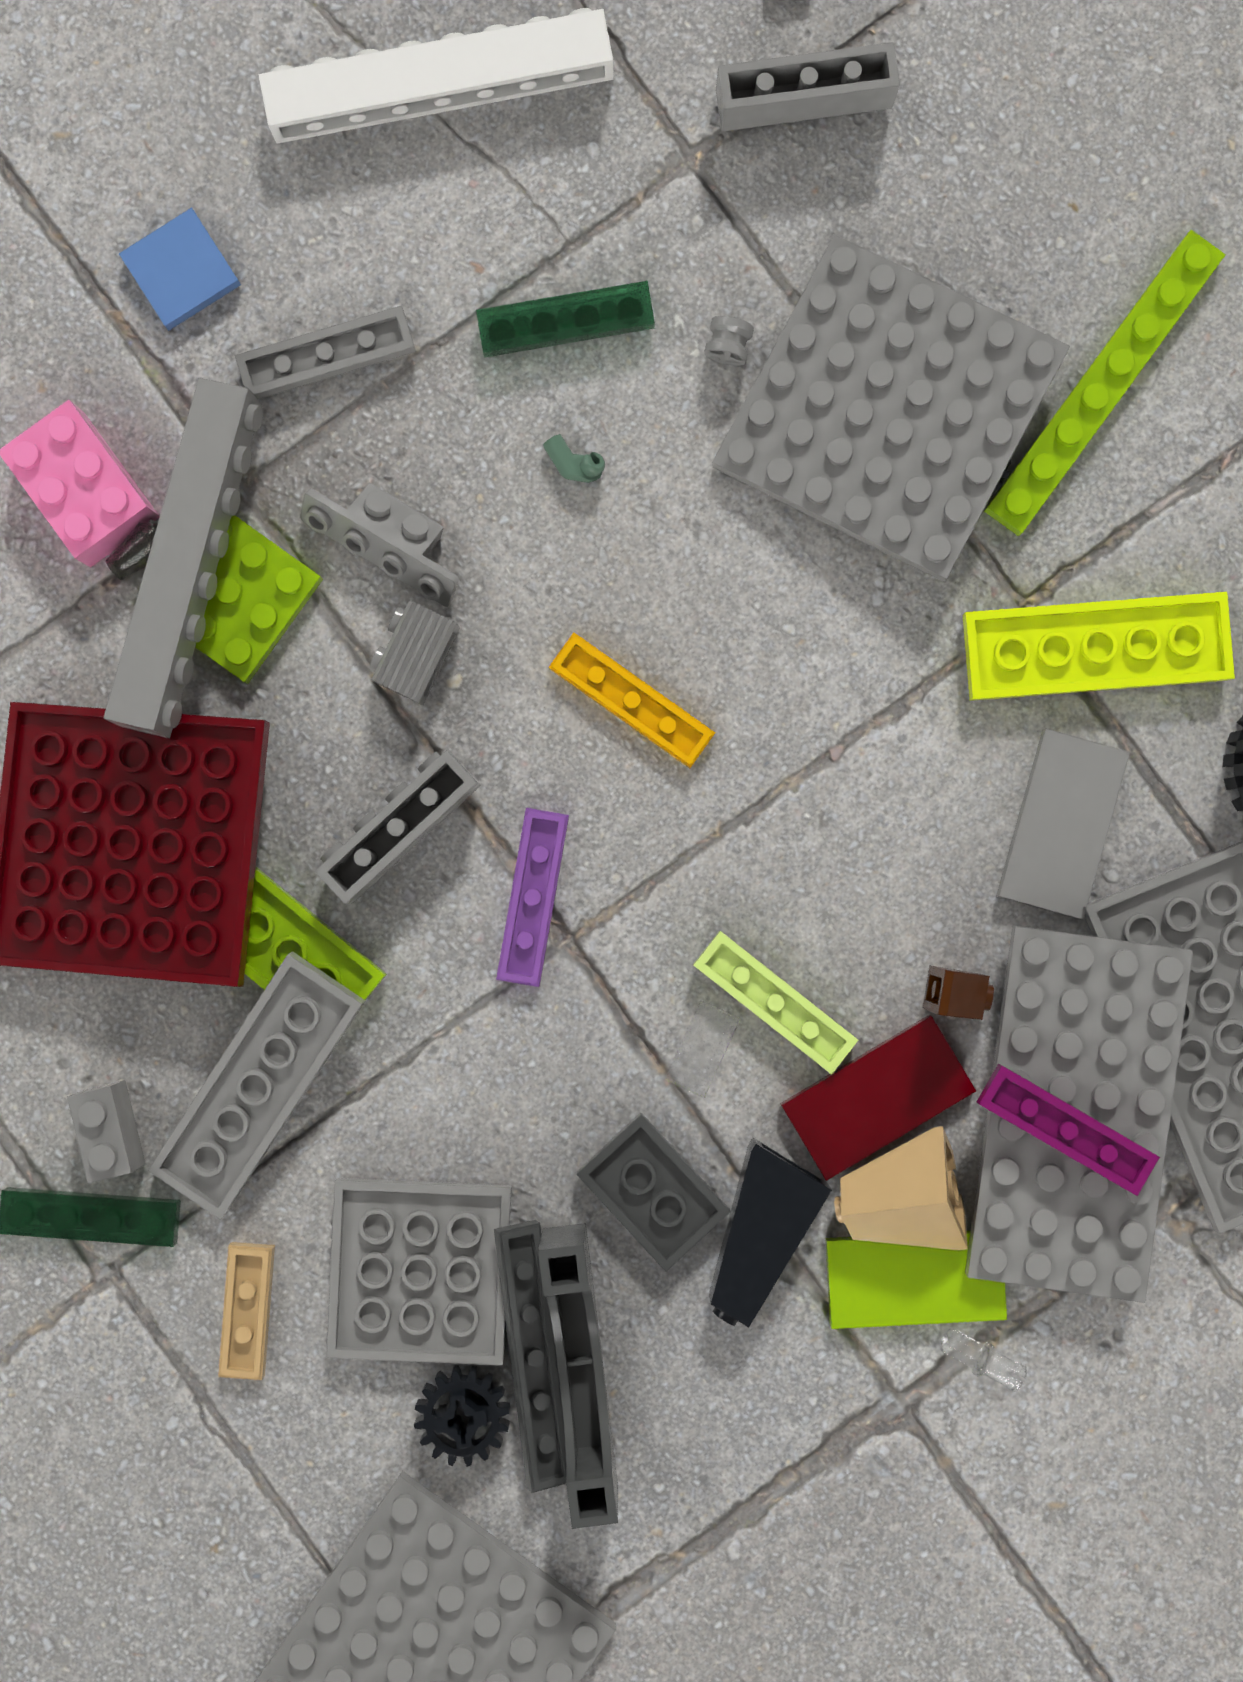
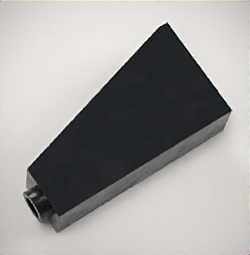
(765, 1226)

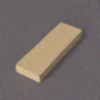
(246, 1311)

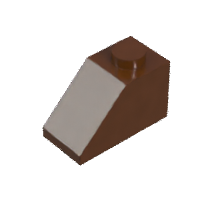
(957, 993)

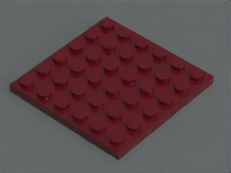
(129, 844)

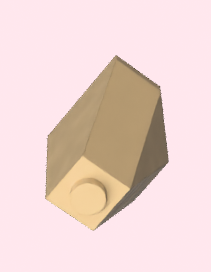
(906, 1196)

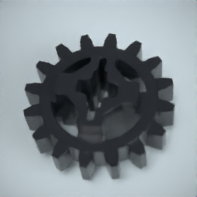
(445, 1421)

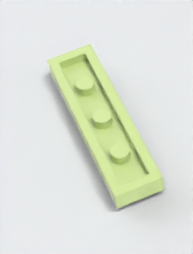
(775, 1002)

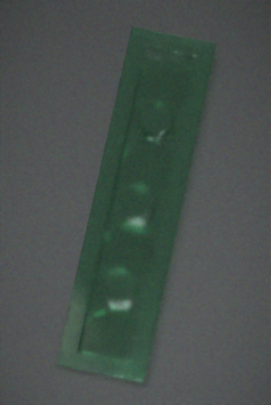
(565, 319)
(89, 1217)

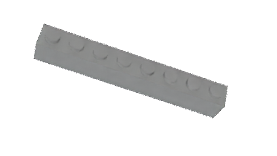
(184, 558)

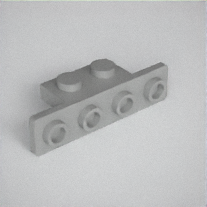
(385, 535)

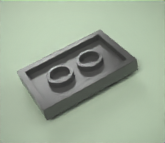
(653, 1192)

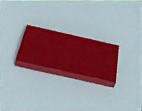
(878, 1097)

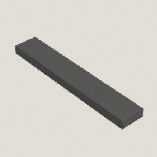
(532, 1356)

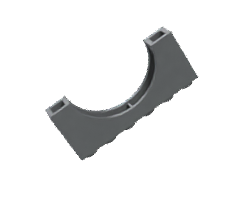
(585, 1408)

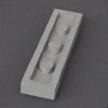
(326, 353)

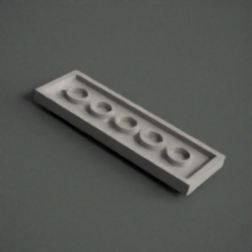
(256, 1085)

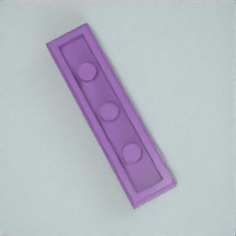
(532, 897)

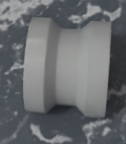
(729, 340)

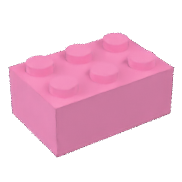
(77, 483)

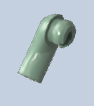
(574, 466)

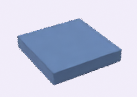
(179, 269)

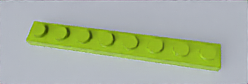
(1104, 383)

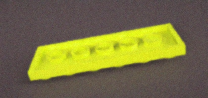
(1098, 646)

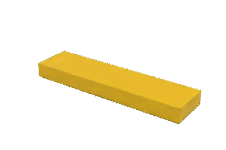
(631, 700)

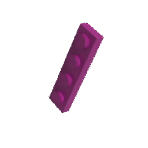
(1067, 1129)

